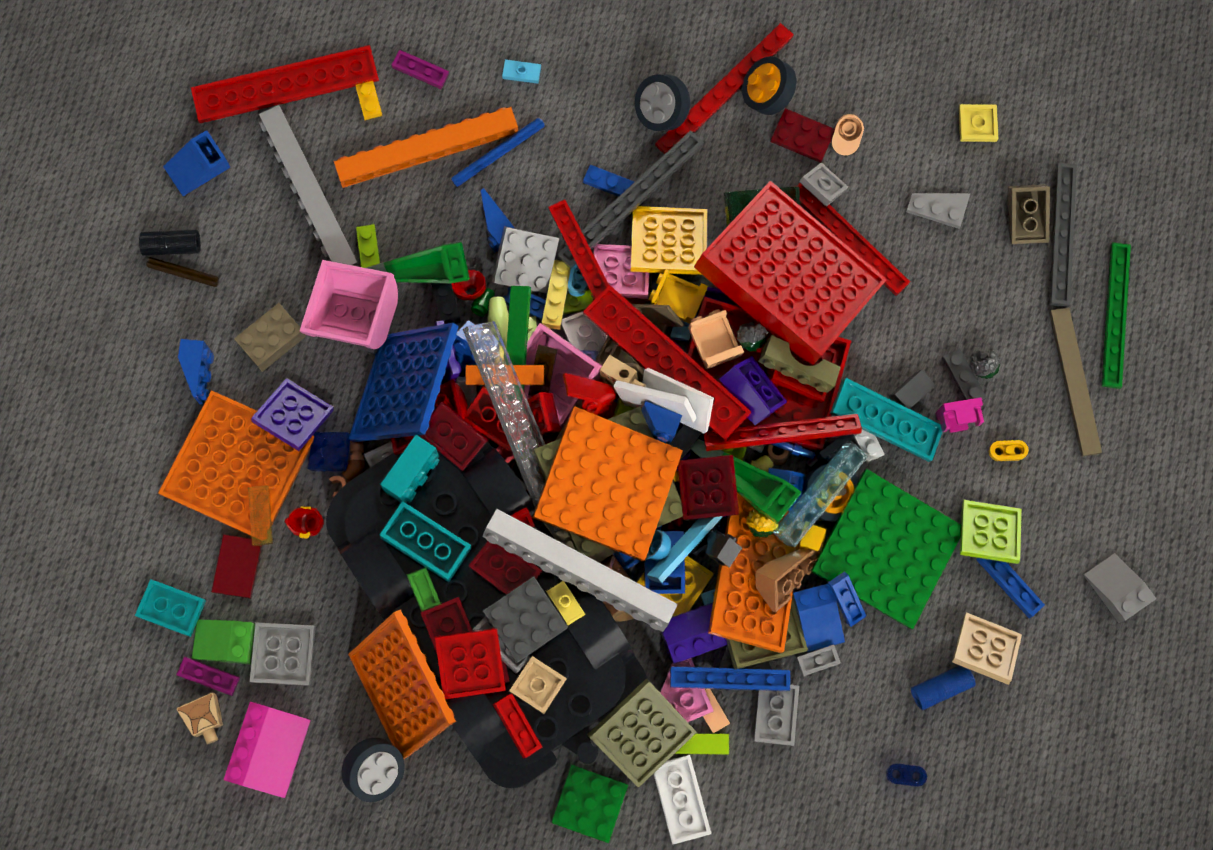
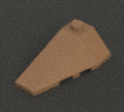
(783, 574)

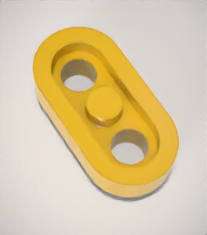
(1007, 450)

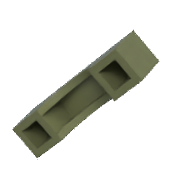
(777, 356)

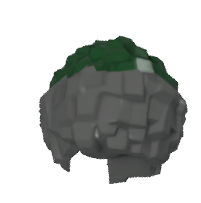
(751, 336)
(984, 365)

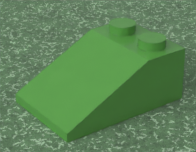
(224, 641)

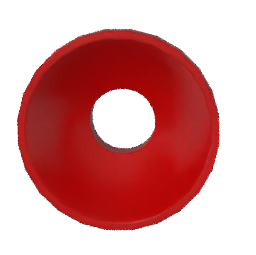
(476, 281)

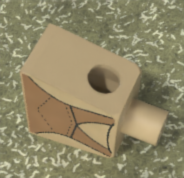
(615, 370)
(202, 717)

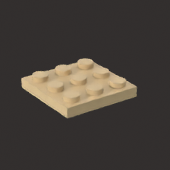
(987, 648)

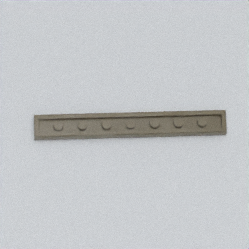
(1075, 382)

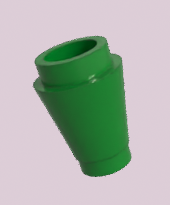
(481, 304)

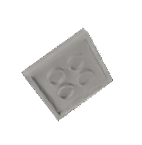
(525, 259)
(282, 654)

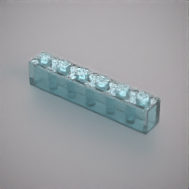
(820, 494)

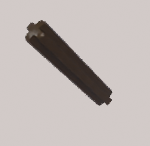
(183, 272)

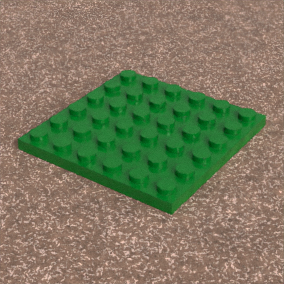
(889, 548)

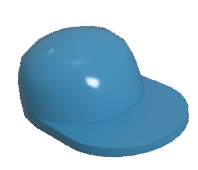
(659, 546)

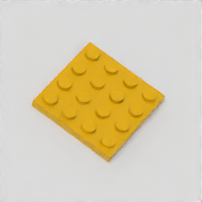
(668, 239)

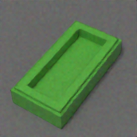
(423, 589)

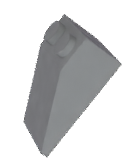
(1119, 588)

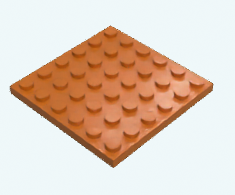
(225, 458)
(608, 484)
(401, 685)

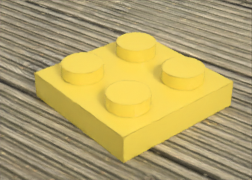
(978, 123)

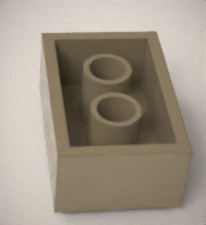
(270, 337)

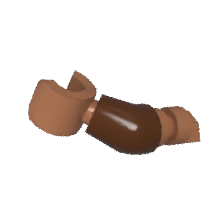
(355, 466)

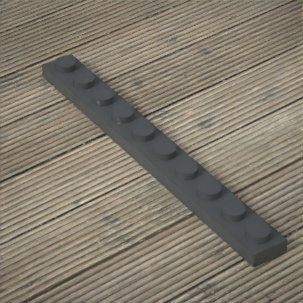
(637, 193)

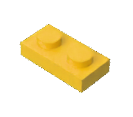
(368, 100)

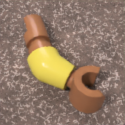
(766, 462)

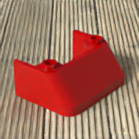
(595, 394)

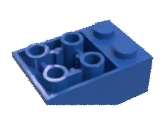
(196, 163)
(195, 361)
(675, 581)

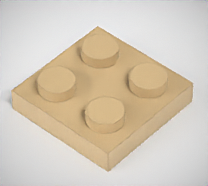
(538, 685)

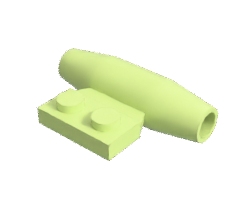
(499, 313)

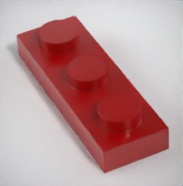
(517, 725)

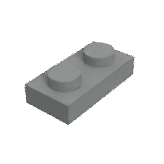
(818, 660)

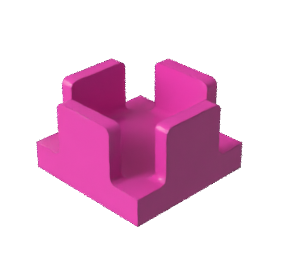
(958, 414)

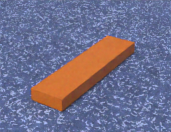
(526, 374)

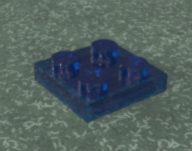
(329, 451)

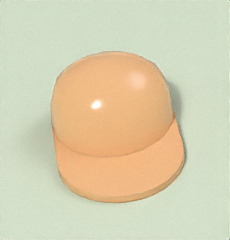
(847, 134)

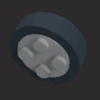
(662, 102)
(373, 769)

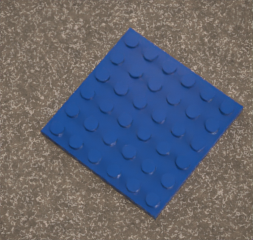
(404, 384)

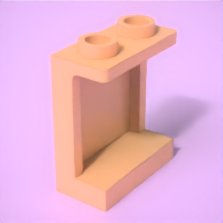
(714, 339)

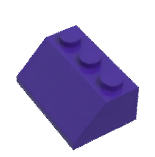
(753, 389)
(689, 636)

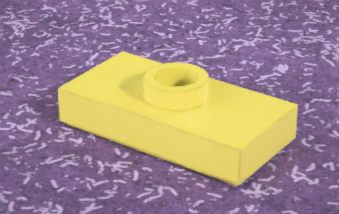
(565, 603)

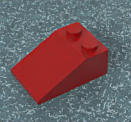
(484, 418)

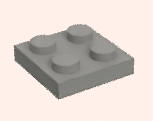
(823, 184)

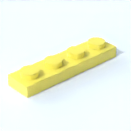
(556, 295)

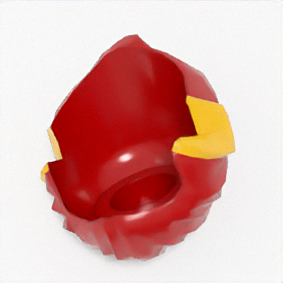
(305, 522)

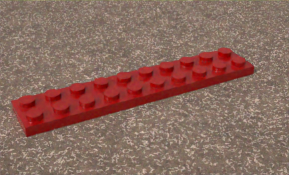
(284, 84)
(658, 352)

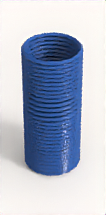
(946, 685)

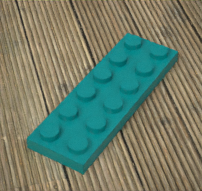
(888, 419)

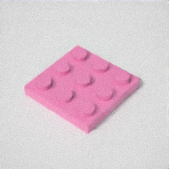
(616, 267)

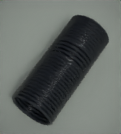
(169, 242)

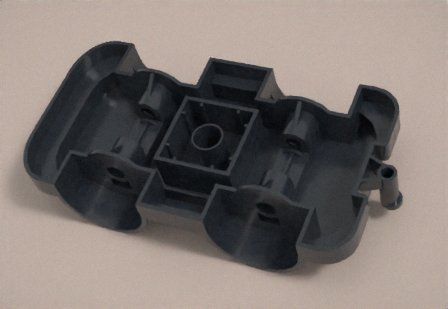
(588, 653)

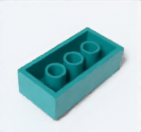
(425, 541)

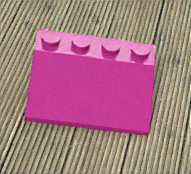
(267, 750)

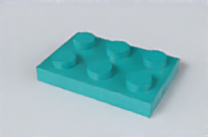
(170, 608)

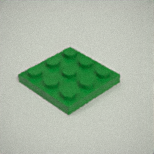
(590, 804)

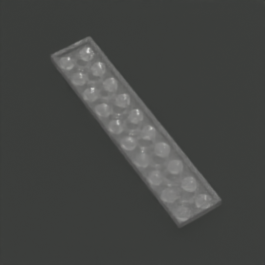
(508, 401)

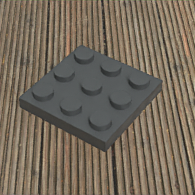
(525, 619)

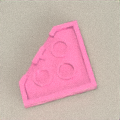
(689, 702)

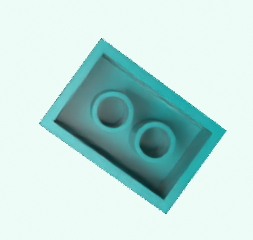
(410, 470)

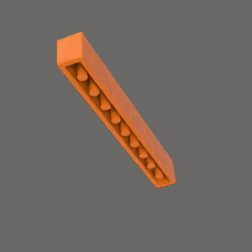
(426, 147)

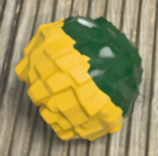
(760, 524)

